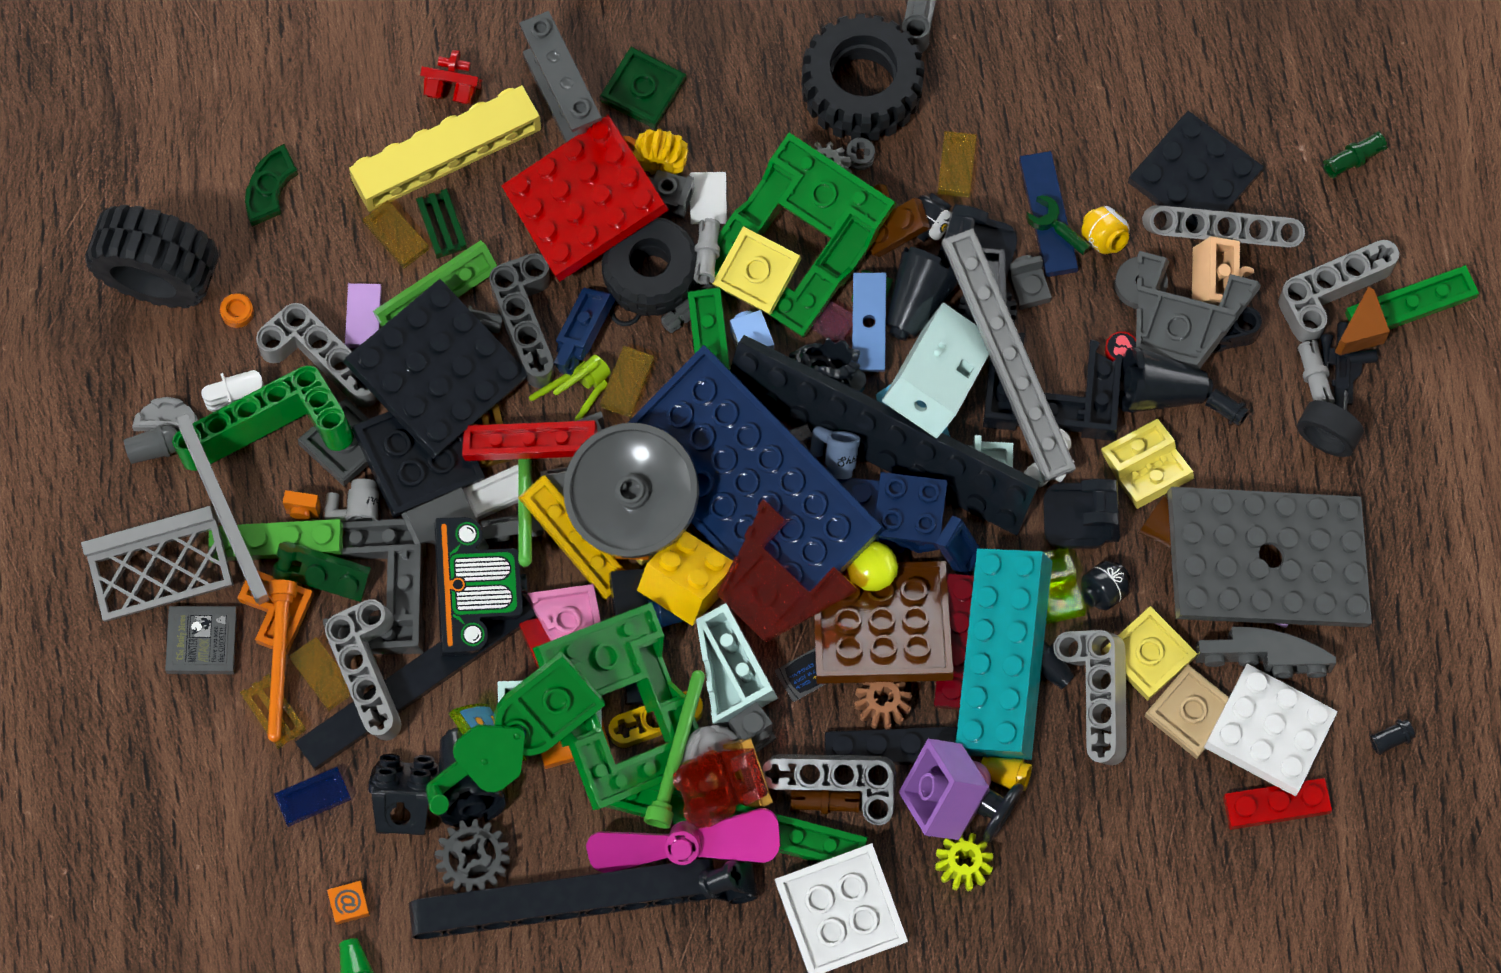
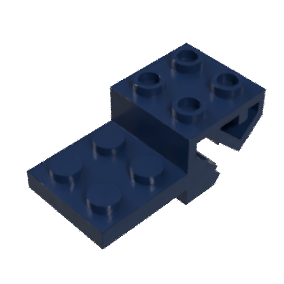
(905, 506)

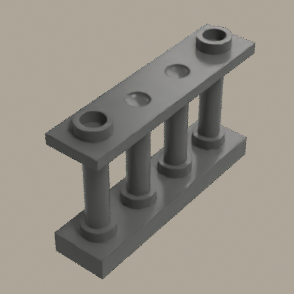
(558, 77)

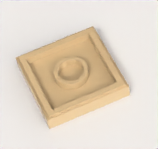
(1188, 710)

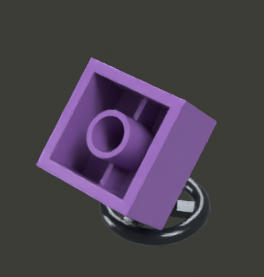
(948, 791)

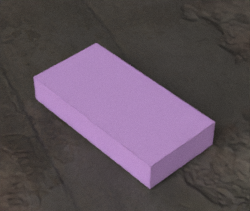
(360, 319)

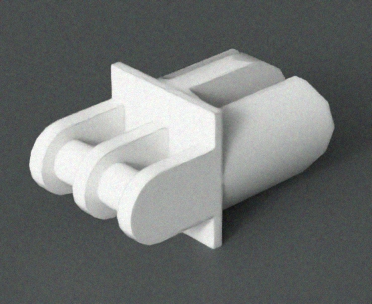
(230, 389)

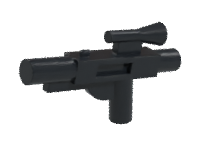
(1347, 366)

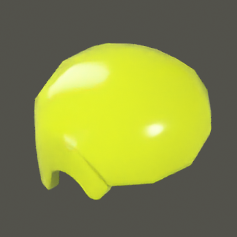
(874, 567)

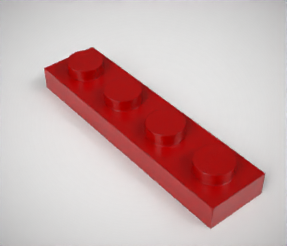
(525, 440)

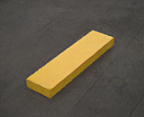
(549, 510)

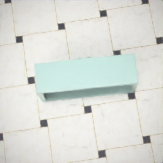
(938, 371)

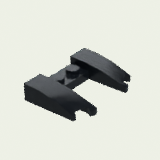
(1091, 415)

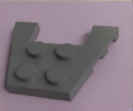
(1180, 325)

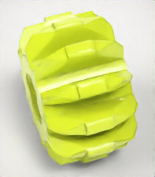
(964, 873)

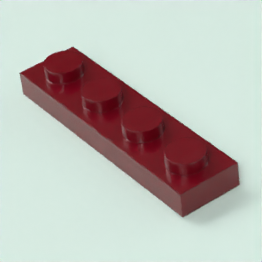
(959, 598)

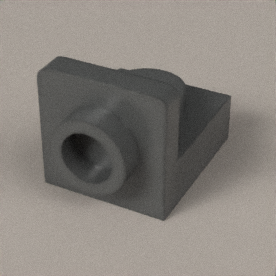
(1029, 282)

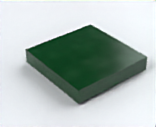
(642, 87)

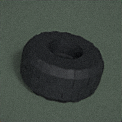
(657, 293)

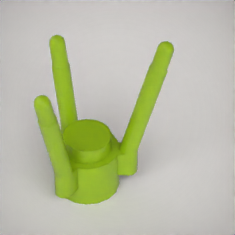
(589, 374)

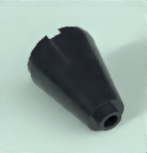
(918, 292)
(1160, 382)
(466, 798)

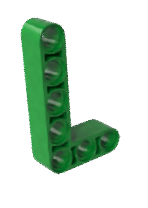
(268, 410)

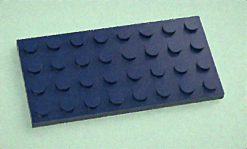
(751, 457)

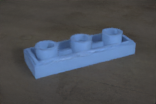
(869, 302)

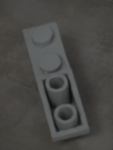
(1280, 652)

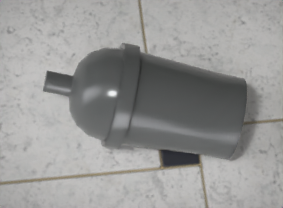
(150, 444)

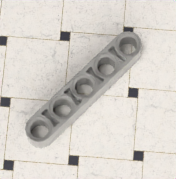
(1238, 229)

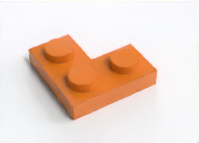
(296, 611)

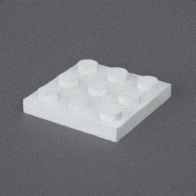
(1271, 729)
(841, 910)

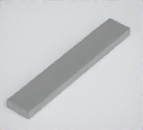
(222, 509)

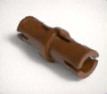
(825, 800)

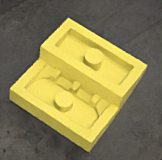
(1147, 463)

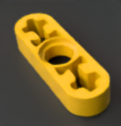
(629, 720)

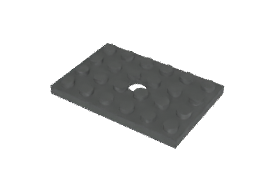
(1220, 569)

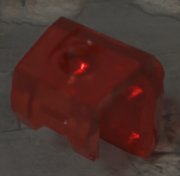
(711, 784)

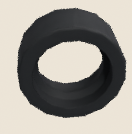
(1330, 428)

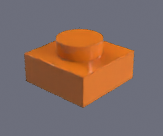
(301, 505)

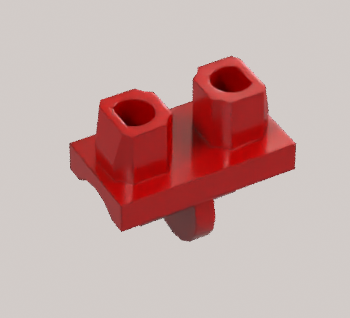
(465, 84)

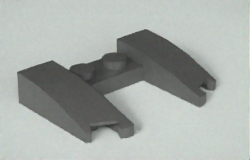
(392, 541)

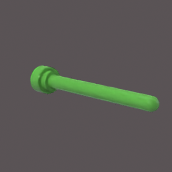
(524, 515)
(660, 813)

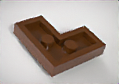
(901, 225)

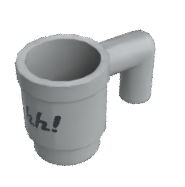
(361, 502)

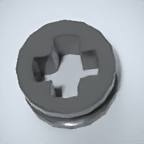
(860, 143)

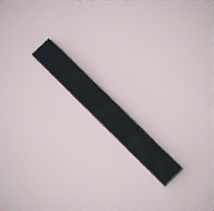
(405, 688)

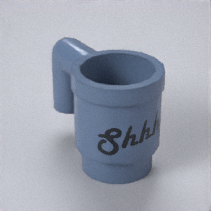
(840, 450)

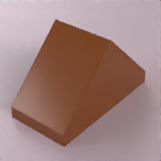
(1366, 326)

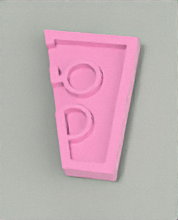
(565, 609)

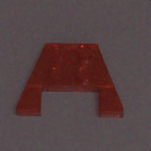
(766, 592)

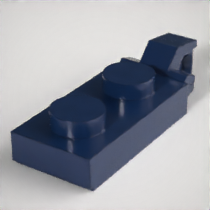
(581, 328)

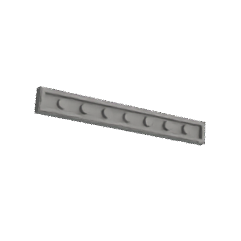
(1008, 355)

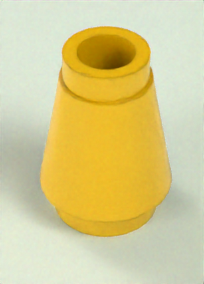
(1008, 771)

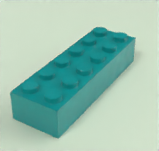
(1004, 653)

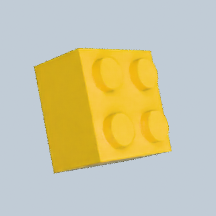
(685, 577)

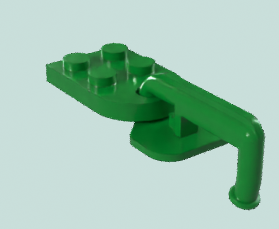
(545, 704)

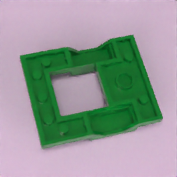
(827, 200)
(609, 658)

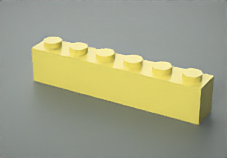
(445, 147)

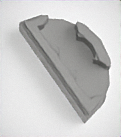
(162, 412)

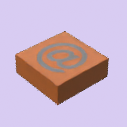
(348, 902)

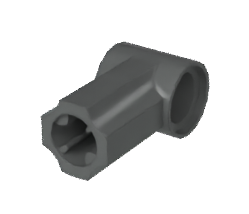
(919, 20)

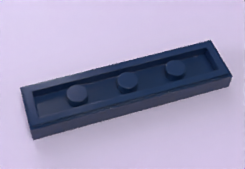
(1041, 179)

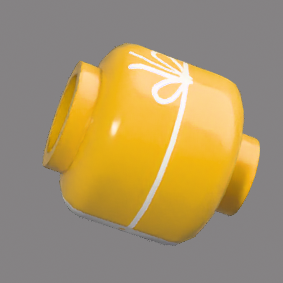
(1105, 230)

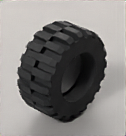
(871, 41)
(152, 256)

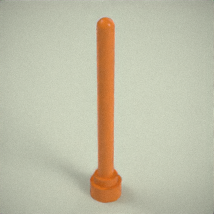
(283, 593)

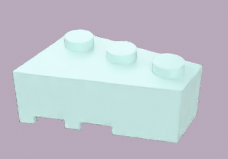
(731, 667)

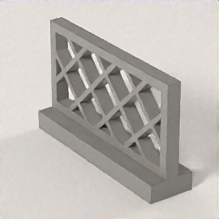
(148, 536)

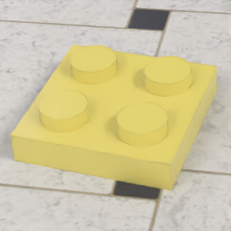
(757, 270)
(1153, 653)

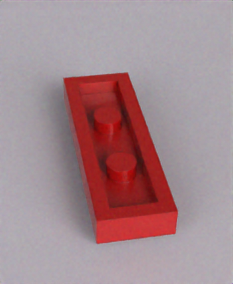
(1276, 805)

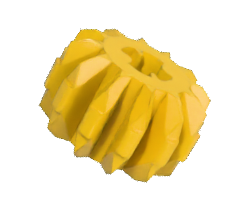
(661, 151)

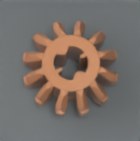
(892, 708)

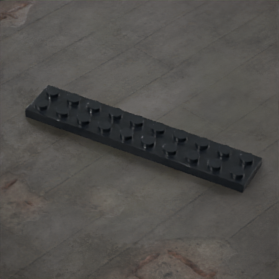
(886, 436)

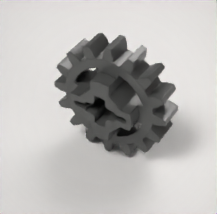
(459, 850)

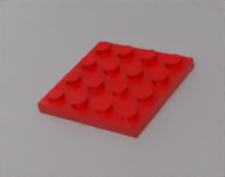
(584, 198)

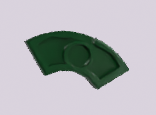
(267, 183)

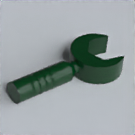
(1051, 220)

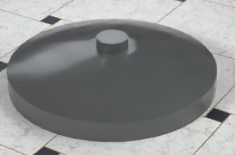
(631, 490)

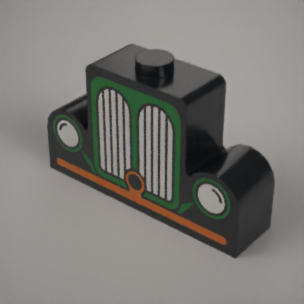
(473, 586)

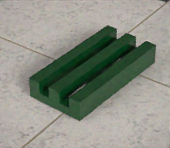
(434, 200)

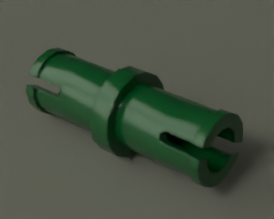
(1355, 155)

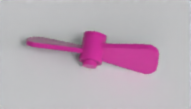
(743, 837)

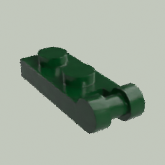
(321, 571)

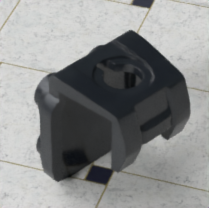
(989, 232)
(1082, 514)
(405, 783)

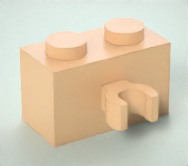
(1211, 267)

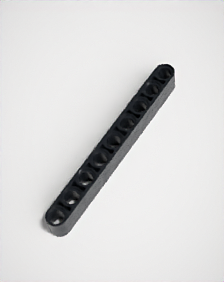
(556, 900)

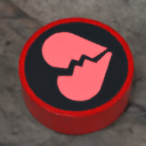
(1118, 344)

